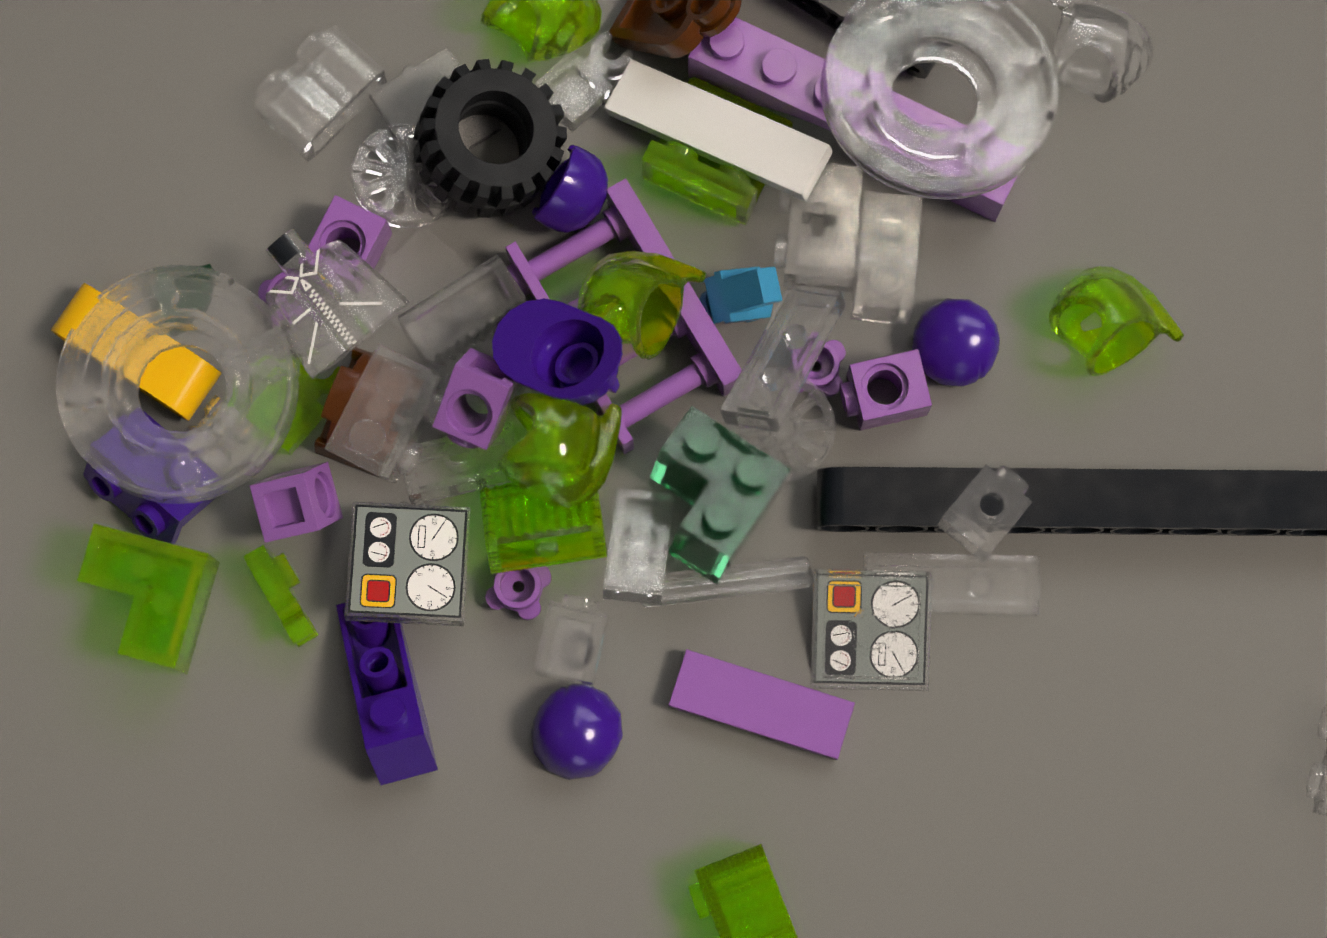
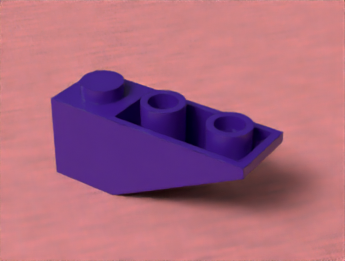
(387, 699)

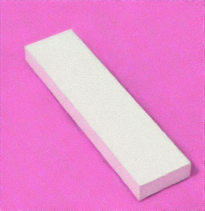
(719, 130)

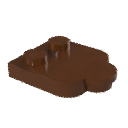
(671, 26)

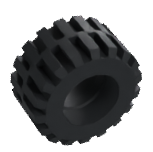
(514, 102)

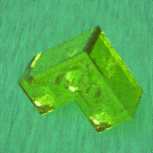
(167, 590)

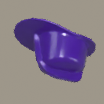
(558, 351)

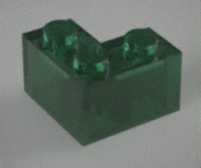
(724, 482)

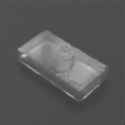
(456, 470)
(638, 546)

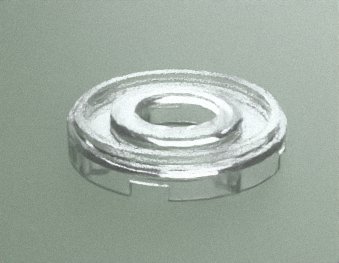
(984, 42)
(127, 331)

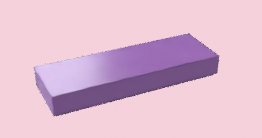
(761, 704)

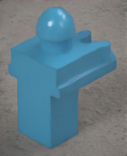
(741, 294)

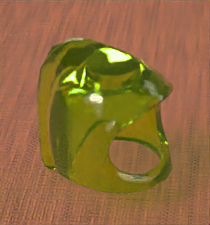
(545, 26)
(638, 296)
(1128, 316)
(564, 449)

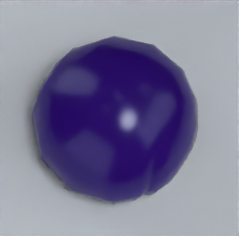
(573, 192)
(956, 342)
(576, 731)

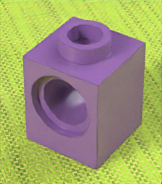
(352, 221)
(904, 372)
(481, 376)
(296, 502)

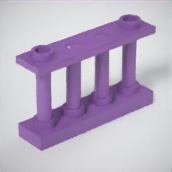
(629, 220)

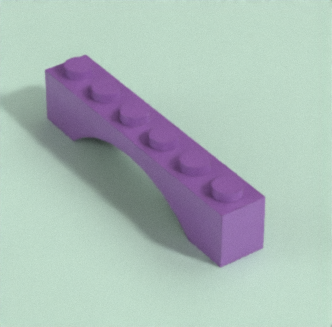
(788, 80)

